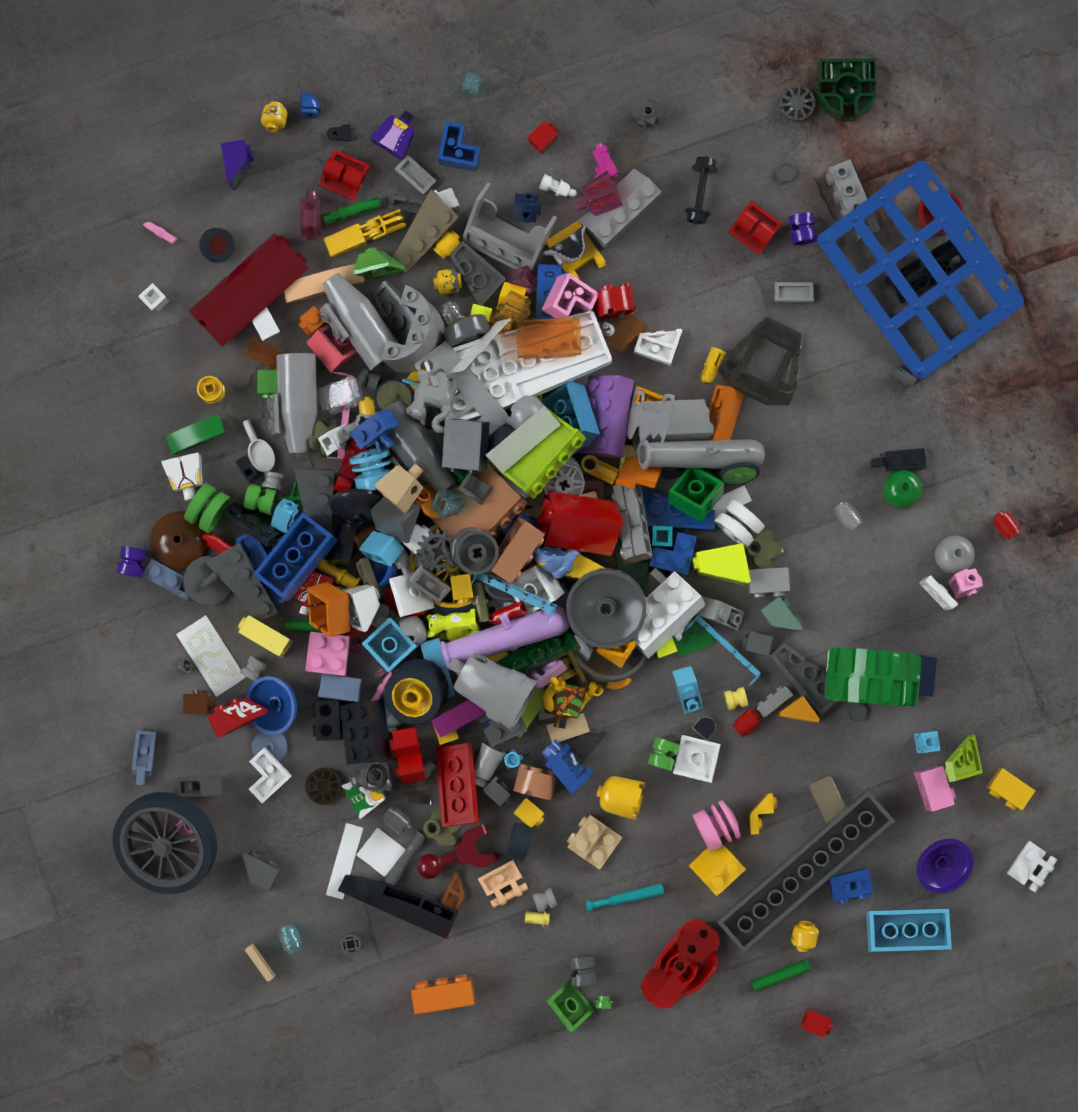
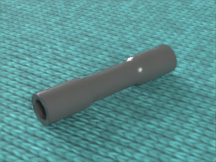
(398, 870)

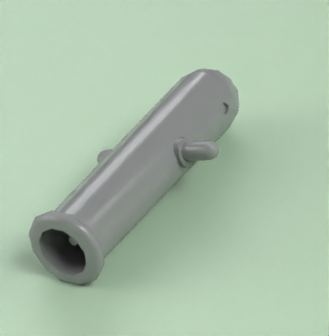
(700, 453)

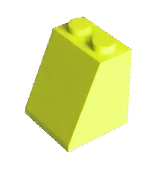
(723, 563)

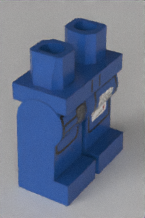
(566, 766)

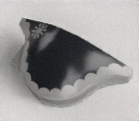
(569, 249)

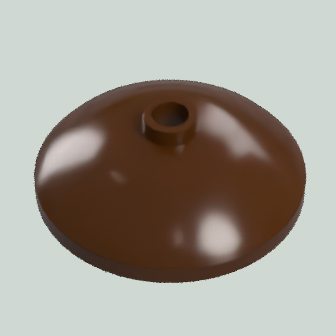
(181, 554)

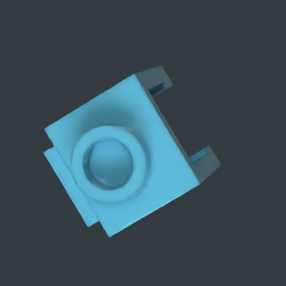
(284, 515)
(927, 742)

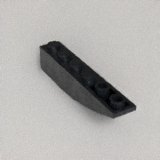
(401, 903)

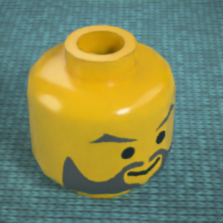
(447, 281)

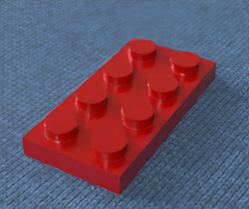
(457, 785)

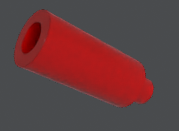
(216, 542)
(513, 611)

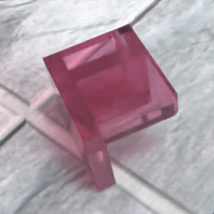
(524, 278)

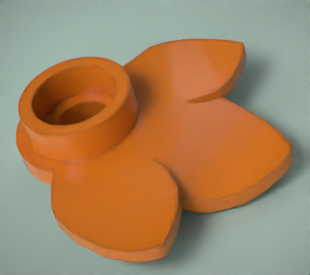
(426, 499)

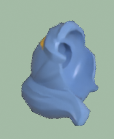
(555, 560)

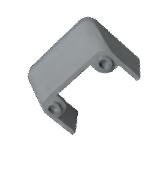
(502, 239)

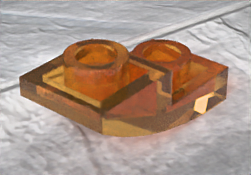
(261, 352)

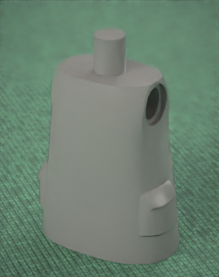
(494, 688)

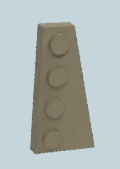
(427, 228)

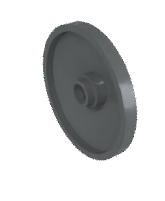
(606, 608)
(601, 668)

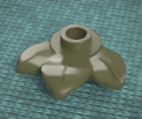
(318, 430)
(766, 549)
(442, 835)

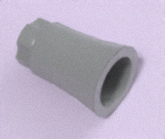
(486, 763)

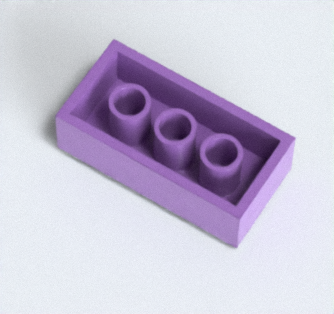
(610, 404)

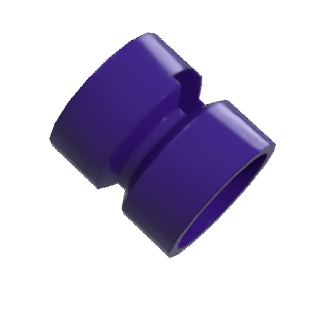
(802, 228)
(131, 561)

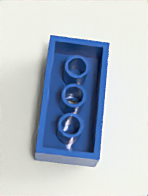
(304, 540)

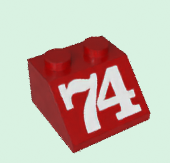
(234, 716)

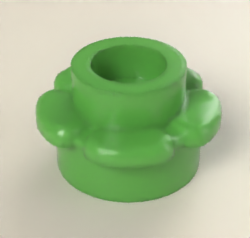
(603, 1002)

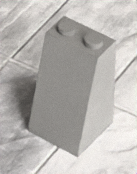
(687, 423)

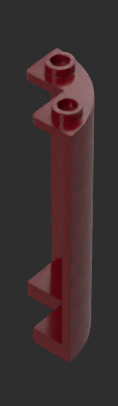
(249, 289)

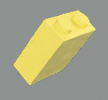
(265, 636)

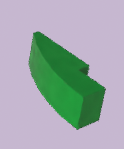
(196, 434)

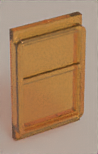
(548, 338)

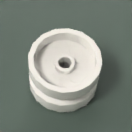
(738, 523)

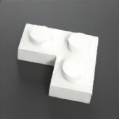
(272, 772)

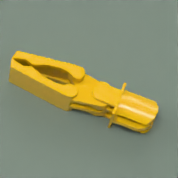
(358, 236)

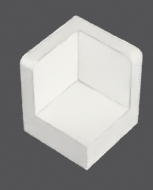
(449, 198)

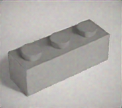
(773, 701)

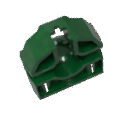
(842, 94)

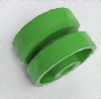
(206, 508)

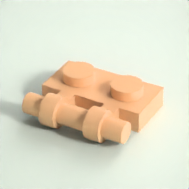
(500, 878)

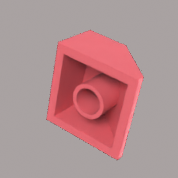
(331, 350)

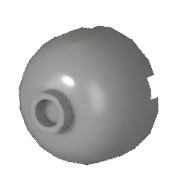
(523, 410)
(954, 554)

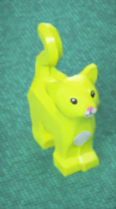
(455, 625)

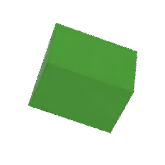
(570, 1005)

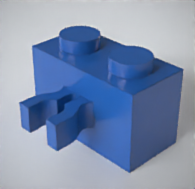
(375, 431)
(849, 885)

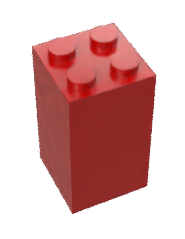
(580, 523)

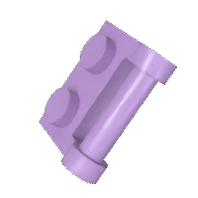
(551, 669)

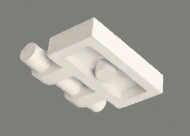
(1026, 863)

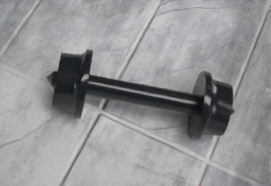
(705, 166)

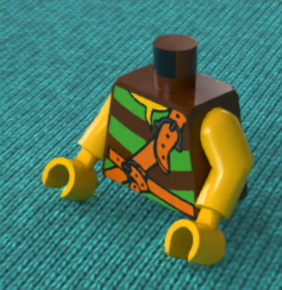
(566, 699)

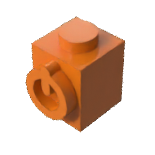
(311, 321)

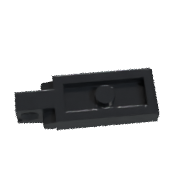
(901, 460)

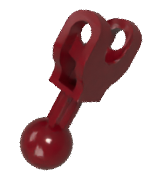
(430, 865)

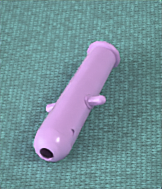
(507, 635)

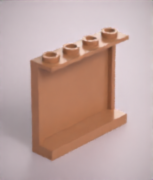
(494, 513)

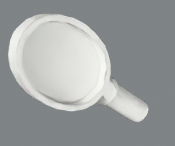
(259, 451)

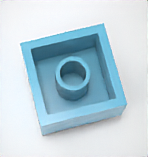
(389, 644)

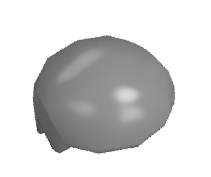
(414, 627)

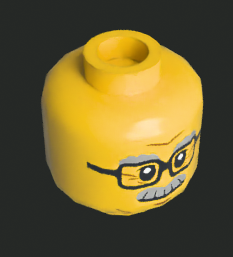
(274, 116)

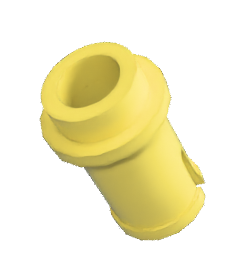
(537, 918)

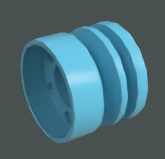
(371, 466)

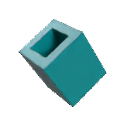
(661, 536)

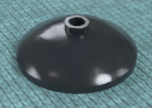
(355, 505)

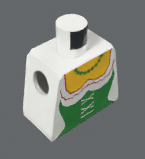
(363, 799)

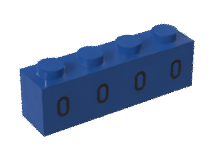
(546, 278)

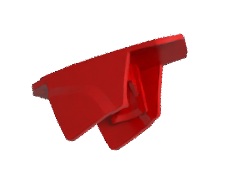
(679, 971)

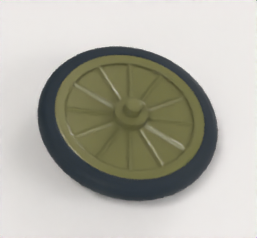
(392, 391)

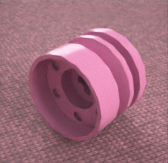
(716, 825)

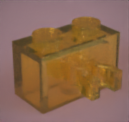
(513, 307)

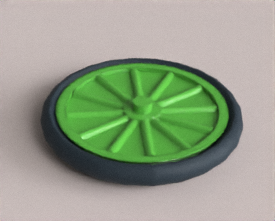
(739, 473)

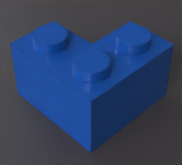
(454, 152)
(677, 559)

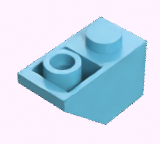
(687, 689)

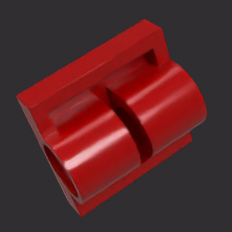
(344, 175)
(755, 228)

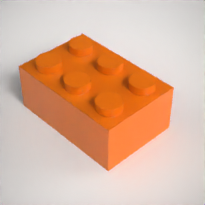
(443, 994)

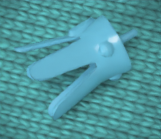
(512, 760)

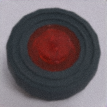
(216, 244)

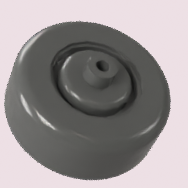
(466, 330)

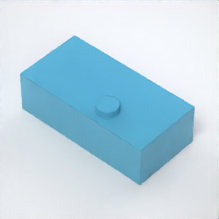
(908, 930)

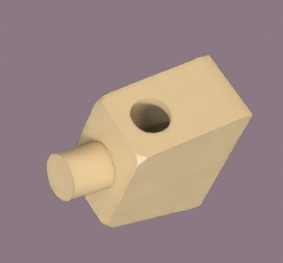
(401, 486)

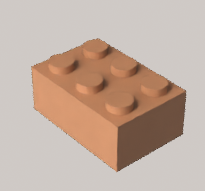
(517, 550)

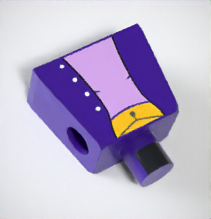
(395, 135)

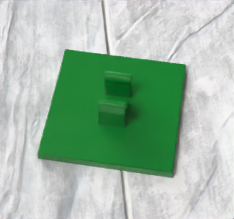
(693, 638)

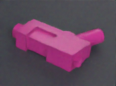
(604, 161)

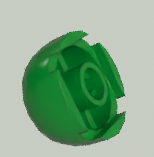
(902, 489)

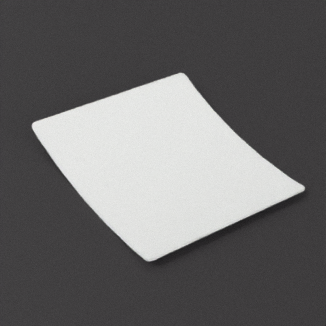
(381, 852)

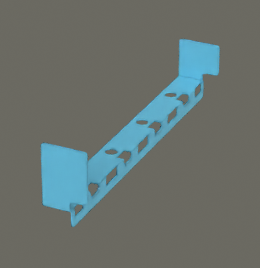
(519, 594)
(731, 649)

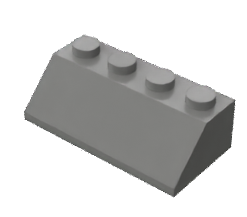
(636, 194)

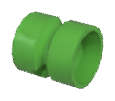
(260, 499)
(663, 754)

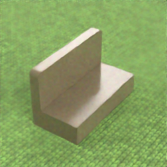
(367, 574)

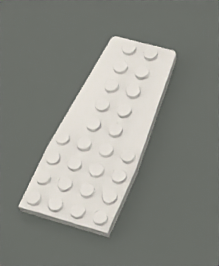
(514, 377)

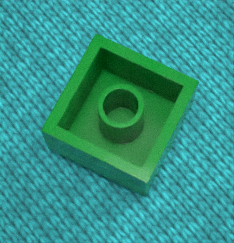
(696, 493)

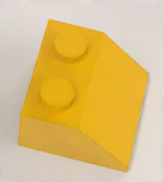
(717, 868)

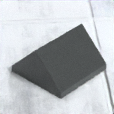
(393, 521)

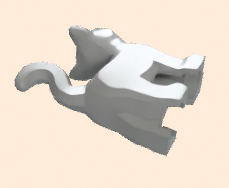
(433, 396)

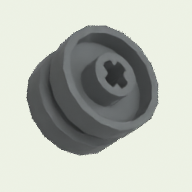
(482, 559)

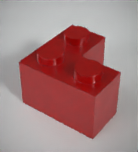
(408, 752)

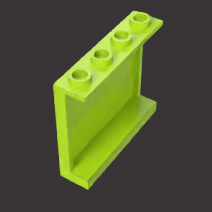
(545, 459)

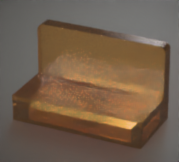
(625, 333)

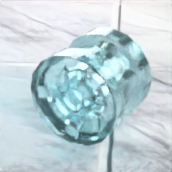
(472, 83)

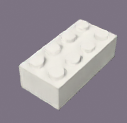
(667, 612)

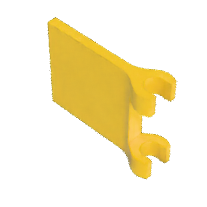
(589, 254)

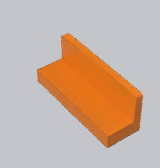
(724, 411)

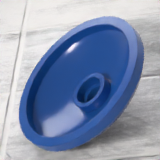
(266, 693)

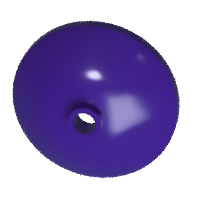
(950, 871)

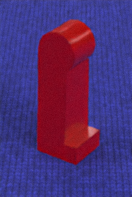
(345, 475)

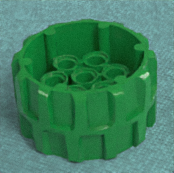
(873, 677)

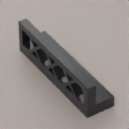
(916, 269)

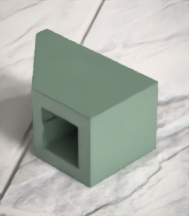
(779, 616)

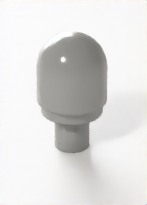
(403, 562)

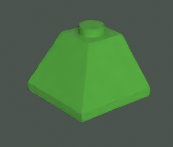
(376, 264)

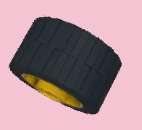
(416, 691)

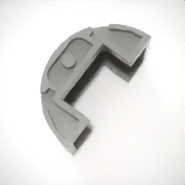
(423, 337)

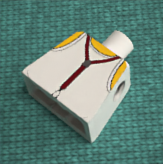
(184, 474)

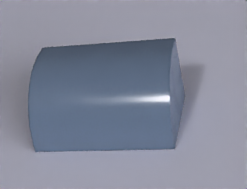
(340, 688)

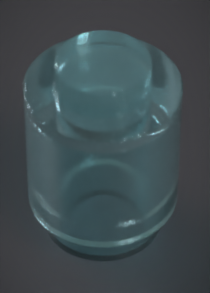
(290, 938)

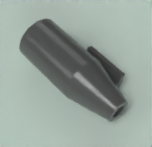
(417, 445)

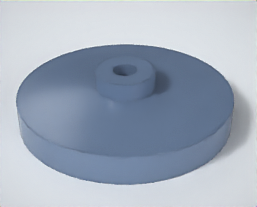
(275, 744)

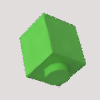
(266, 383)

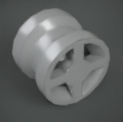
(272, 480)

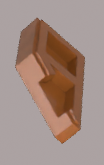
(454, 893)

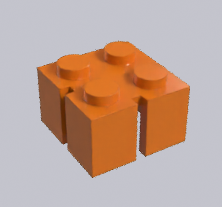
(332, 615)

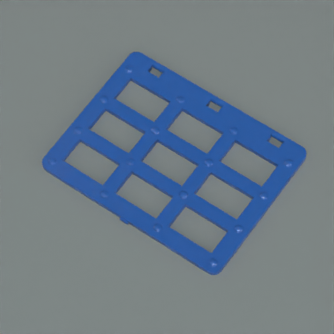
(975, 253)

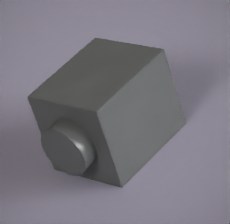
(757, 643)

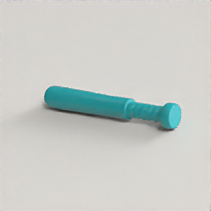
(630, 896)

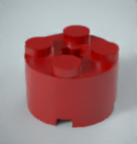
(615, 301)

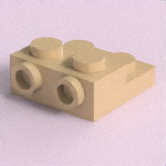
(593, 841)

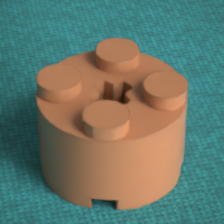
(535, 782)

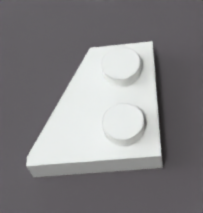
(658, 345)

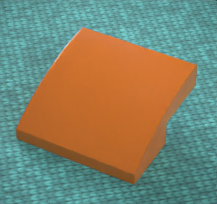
(633, 474)

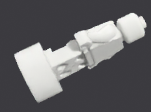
(560, 188)

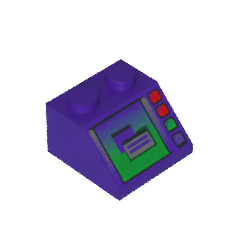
(237, 161)

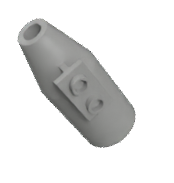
(355, 318)
(295, 404)

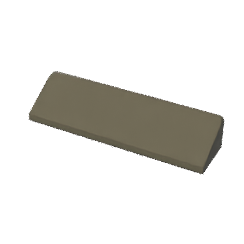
(827, 797)

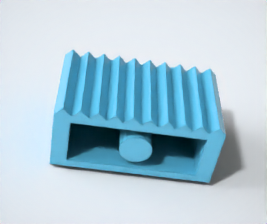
(382, 548)

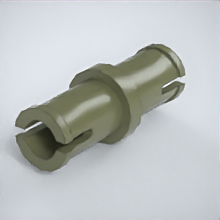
(480, 602)

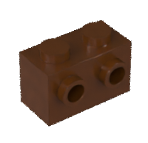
(199, 702)

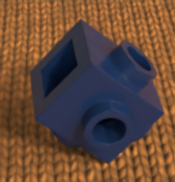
(526, 207)

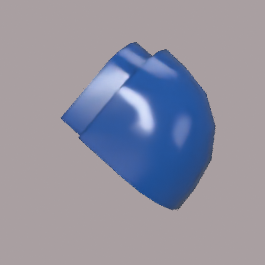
(309, 106)

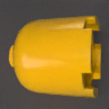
(621, 796)

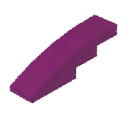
(456, 717)

